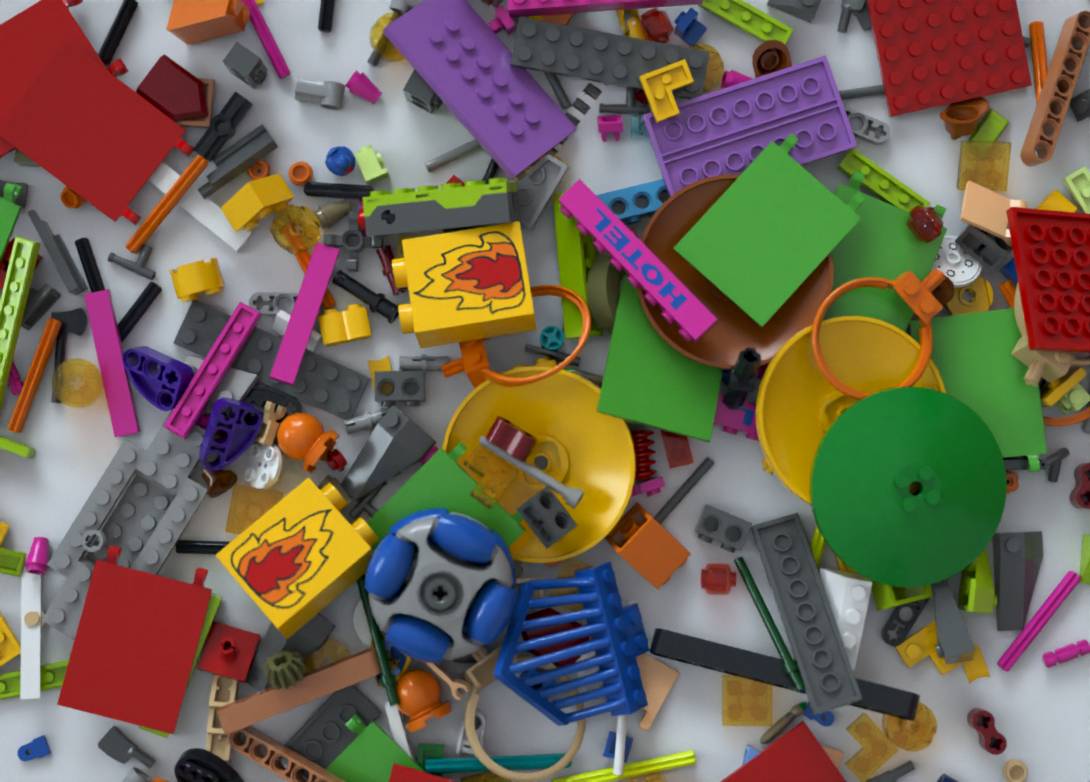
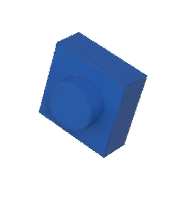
(609, 750)

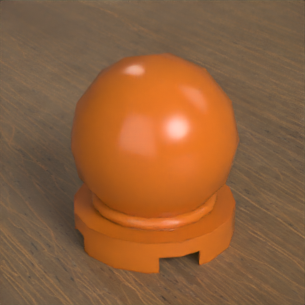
(304, 439)
(420, 698)

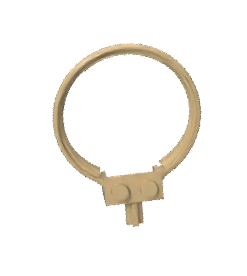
(1041, 363)
(478, 678)

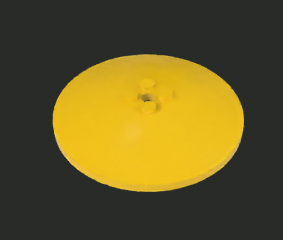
(800, 404)
(578, 442)

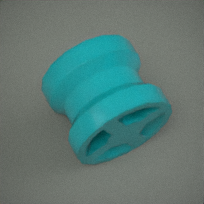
(553, 335)

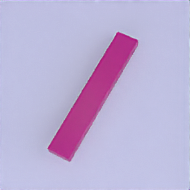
(304, 314)
(112, 369)
(212, 370)

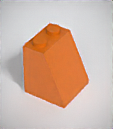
(207, 19)
(647, 546)

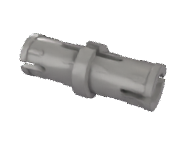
(422, 363)
(365, 421)

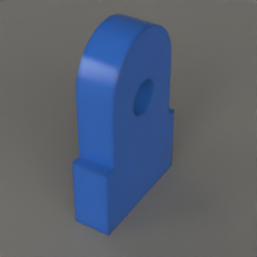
(828, 721)
(38, 748)

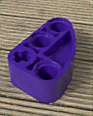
(154, 383)
(237, 434)

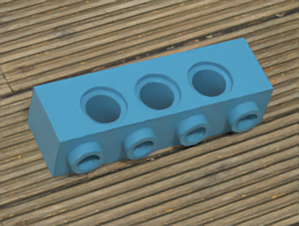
(628, 196)

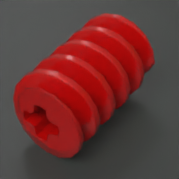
(642, 452)

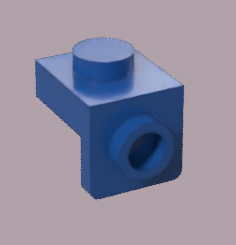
(688, 27)

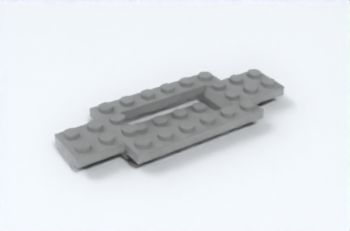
(143, 523)

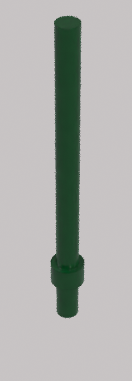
(790, 665)
(388, 679)

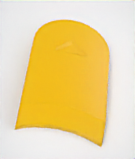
(381, 365)
(977, 667)

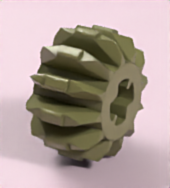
(284, 669)

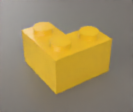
(256, 202)

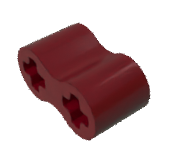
(511, 438)
(1082, 487)
(986, 731)

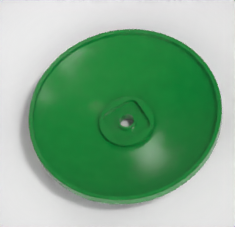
(865, 479)

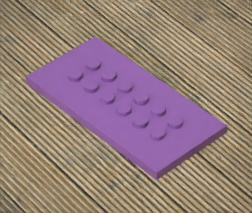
(476, 82)
(735, 124)

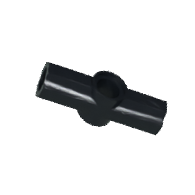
(233, 113)
(741, 378)

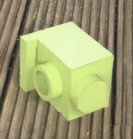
(371, 165)
(1073, 399)

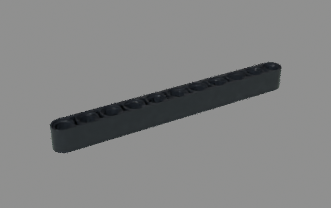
(770, 671)

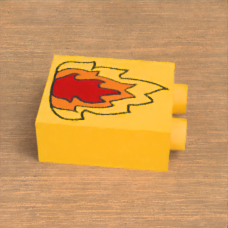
(465, 285)
(300, 555)

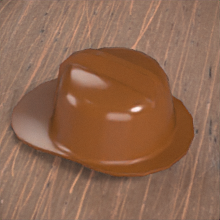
(770, 57)
(963, 116)

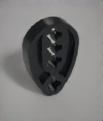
(262, 394)
(208, 765)

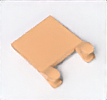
(988, 210)
(454, 682)
(657, 682)

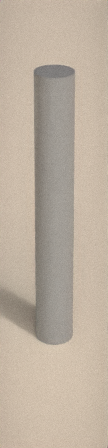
(452, 155)

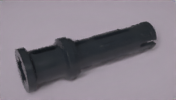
(377, 302)

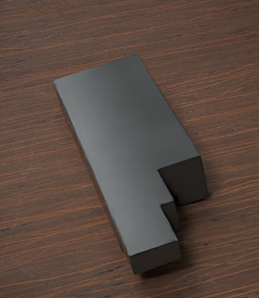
(238, 159)
(59, 255)

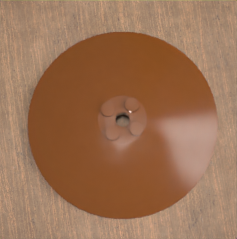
(734, 327)

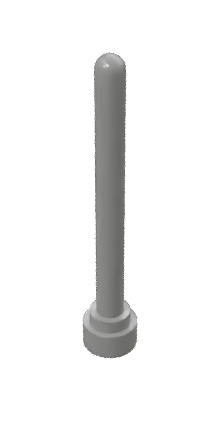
(570, 495)

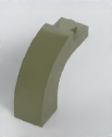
(603, 291)

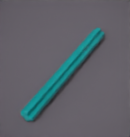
(472, 764)

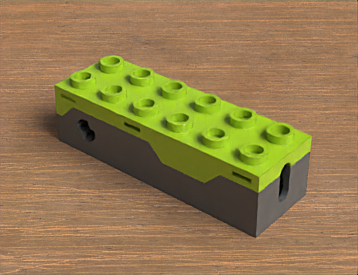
(439, 208)

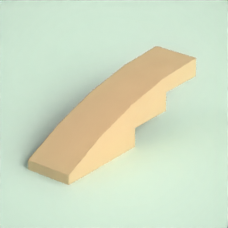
(222, 693)

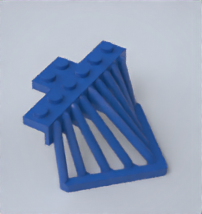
(615, 637)

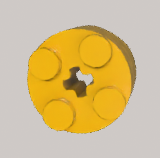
(197, 279)

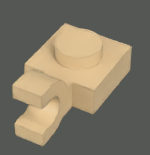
(269, 426)

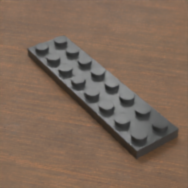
(601, 55)
(318, 379)
(806, 614)

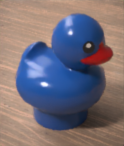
(340, 161)

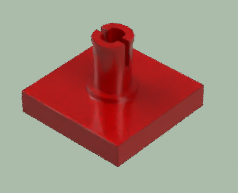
(229, 652)

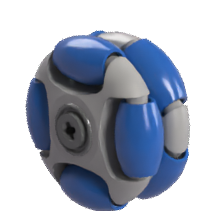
(430, 612)

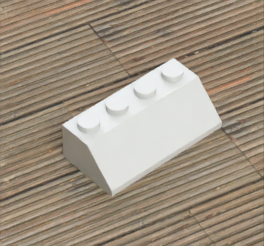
(849, 599)

